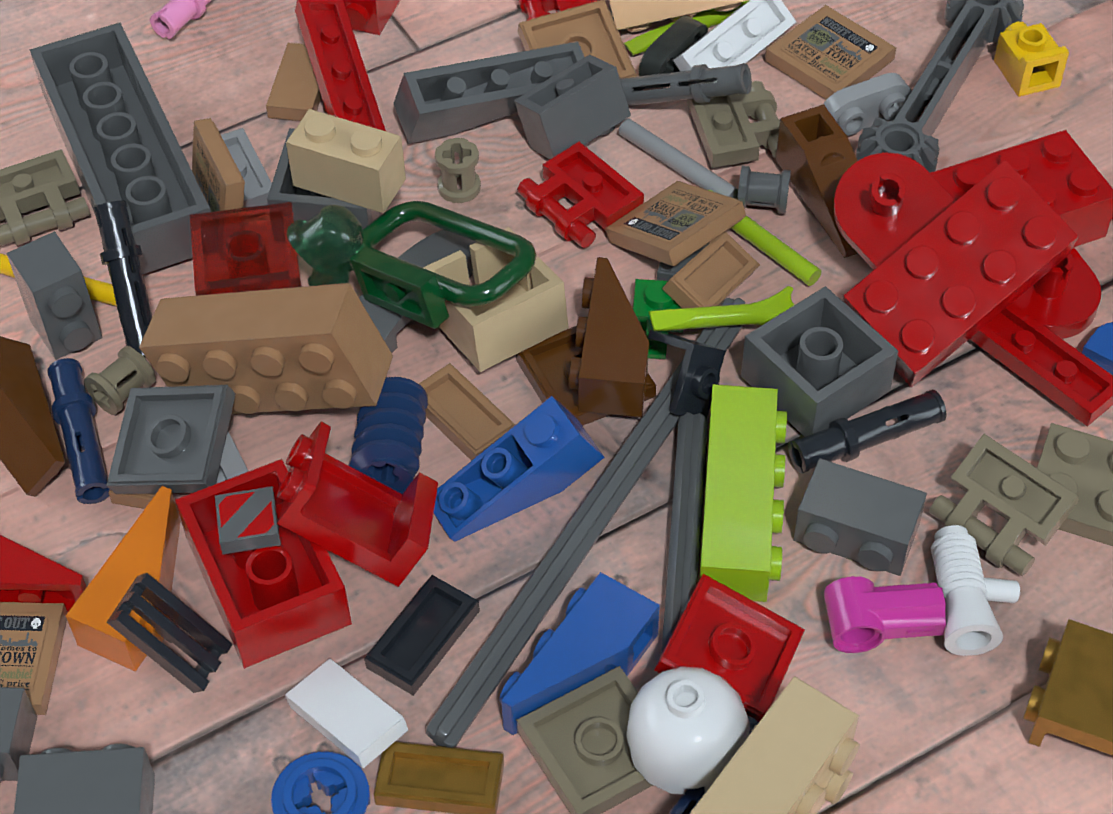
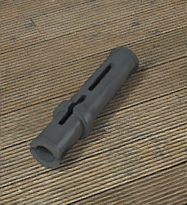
(729, 80)

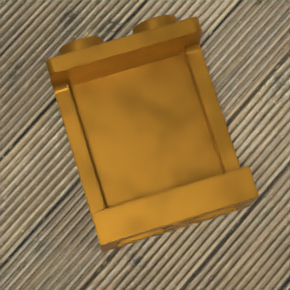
(1078, 689)

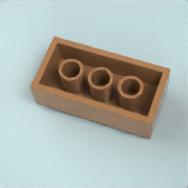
(272, 347)

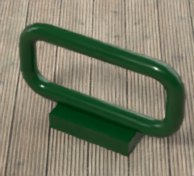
(421, 292)

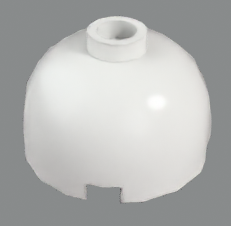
(685, 729)

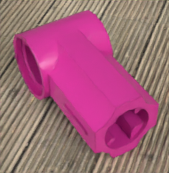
(868, 614)

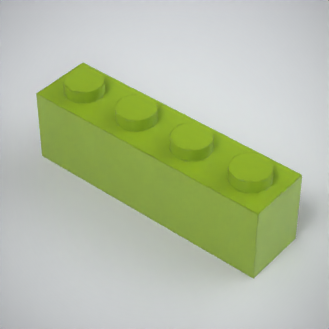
(741, 490)

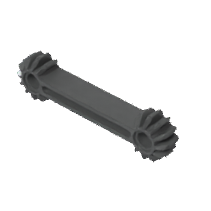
(969, 22)

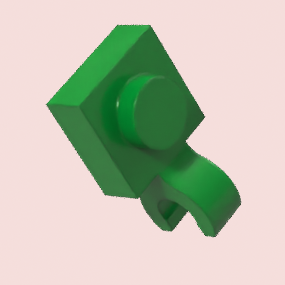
(651, 297)

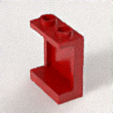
(355, 512)

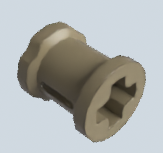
(465, 169)
(114, 382)

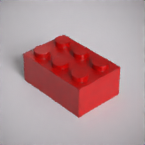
(267, 594)

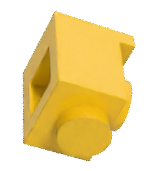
(1028, 47)

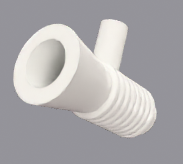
(969, 618)

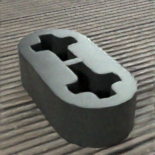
(668, 46)

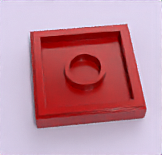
(735, 641)

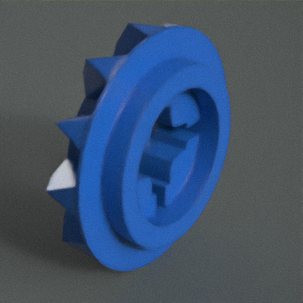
(330, 773)

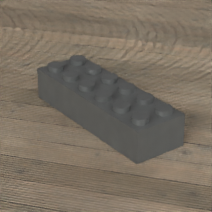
(121, 139)

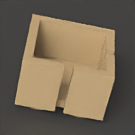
(513, 322)

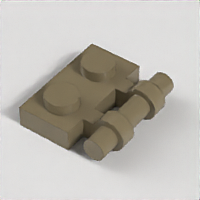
(727, 130)
(35, 185)
(1015, 491)

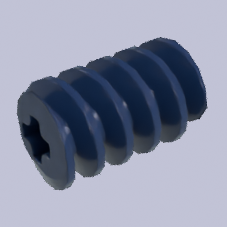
(391, 434)

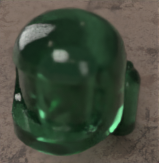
(327, 243)

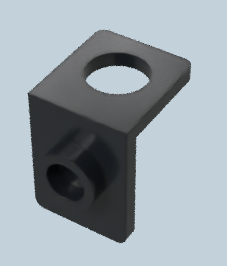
(697, 374)

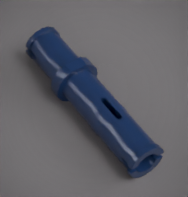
(75, 414)

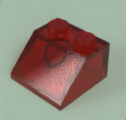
(244, 250)

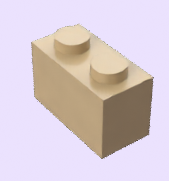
(346, 160)

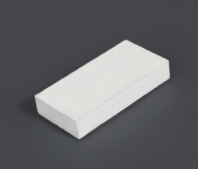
(346, 713)

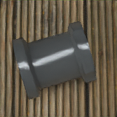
(764, 189)

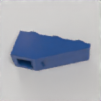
(517, 471)
(600, 632)

